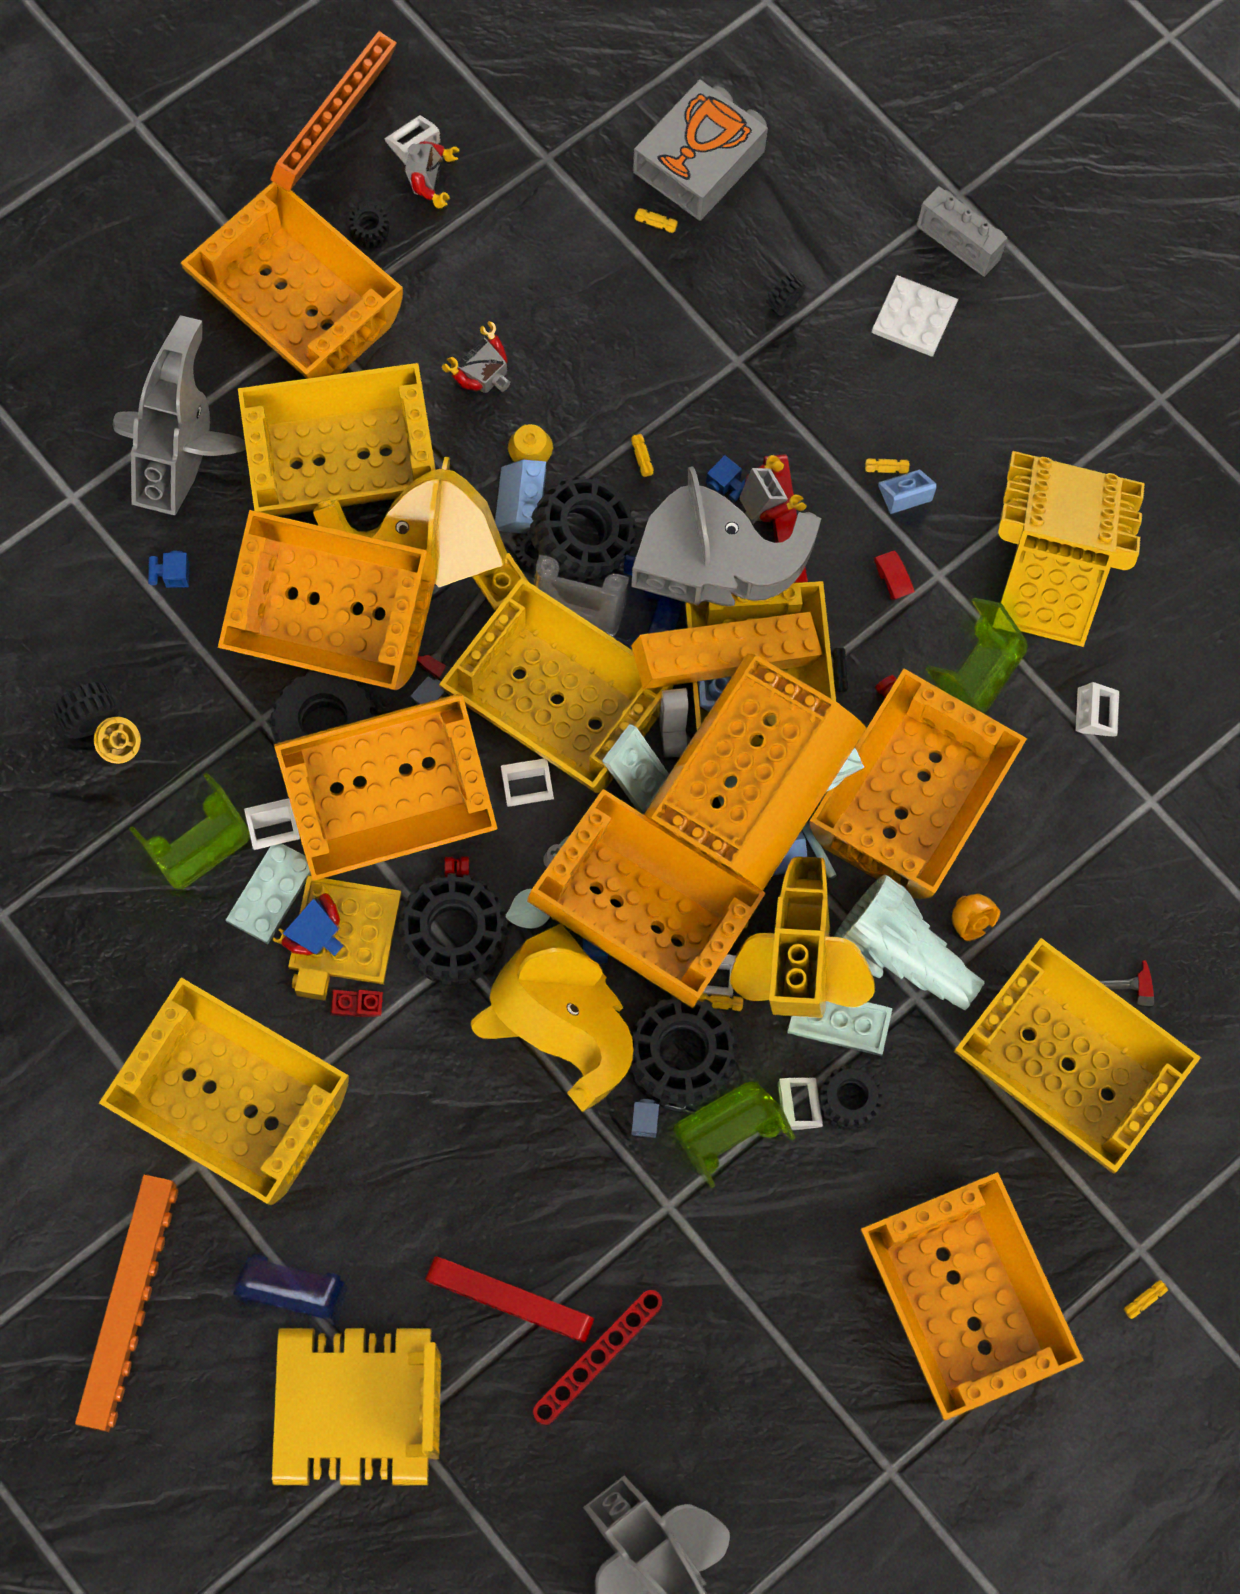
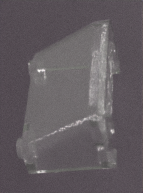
(598, 605)

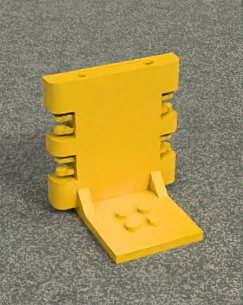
(1067, 538)
(356, 1406)

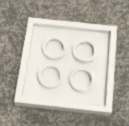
(914, 316)

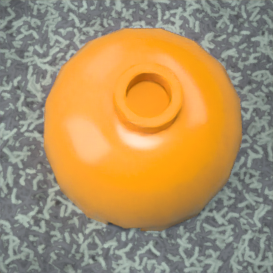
(973, 915)

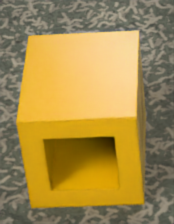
(311, 983)

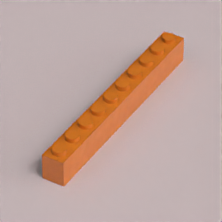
(333, 111)
(126, 1304)

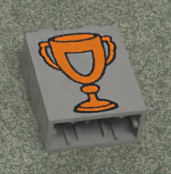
(700, 149)

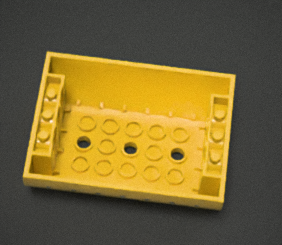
(562, 658)
(1099, 1033)

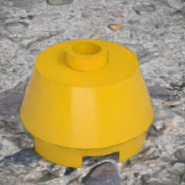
(530, 443)
(117, 740)

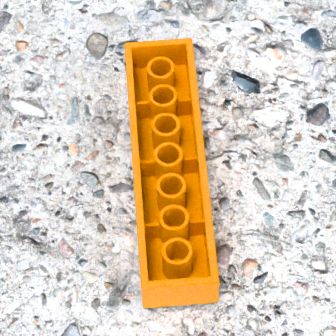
(719, 649)

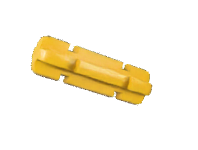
(656, 220)
(642, 455)
(887, 465)
(723, 1001)
(1145, 1299)

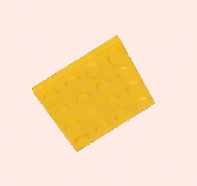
(366, 930)

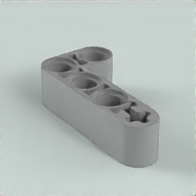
(673, 722)

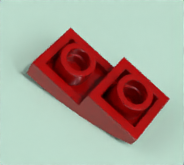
(895, 574)
(356, 1004)

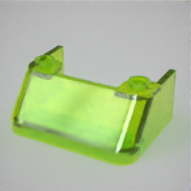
(990, 662)
(202, 845)
(728, 1123)

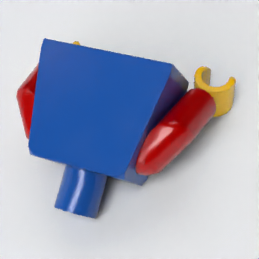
(314, 927)

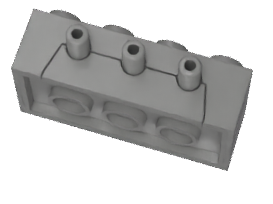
(961, 231)

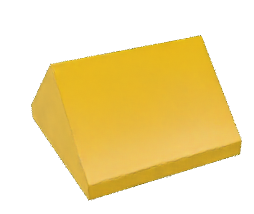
(499, 581)

